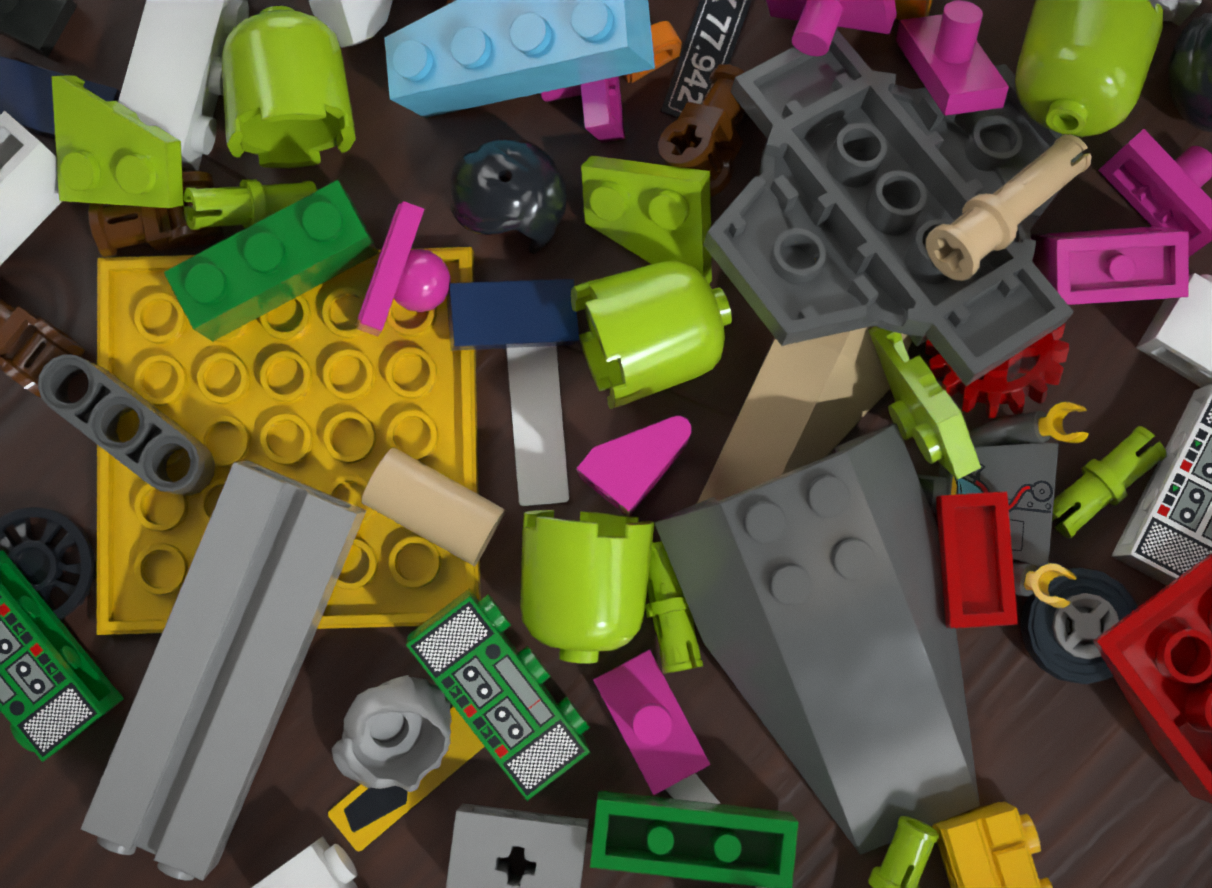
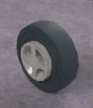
(1094, 607)

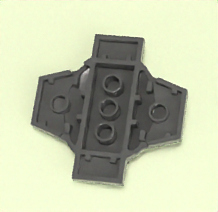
(847, 203)

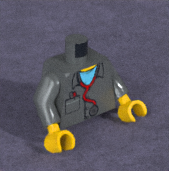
(1021, 462)

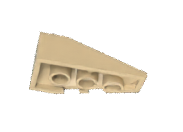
(799, 409)

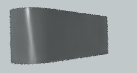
(98, 418)

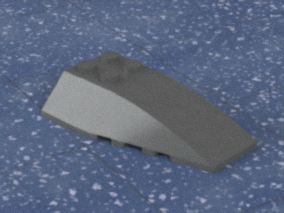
(836, 631)

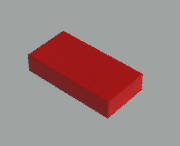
(976, 560)

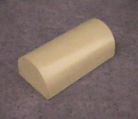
(432, 506)

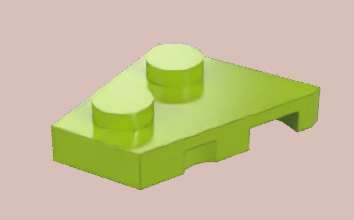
(111, 153)
(650, 209)
(924, 407)

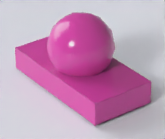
(411, 277)

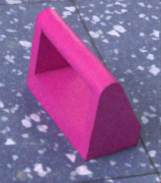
(1115, 264)
(633, 464)

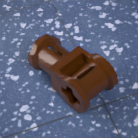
(707, 131)
(160, 227)
(29, 344)

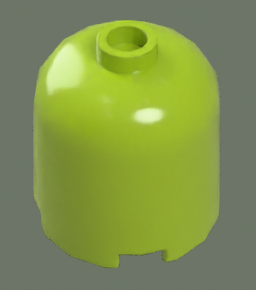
(1086, 62)
(285, 89)
(651, 329)
(584, 581)

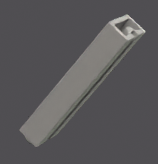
(222, 670)

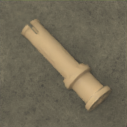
(993, 219)

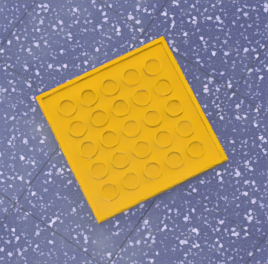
(301, 400)

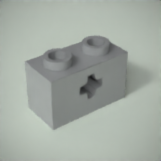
(490, 833)

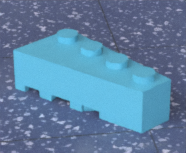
(513, 49)

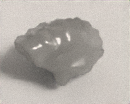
(394, 734)

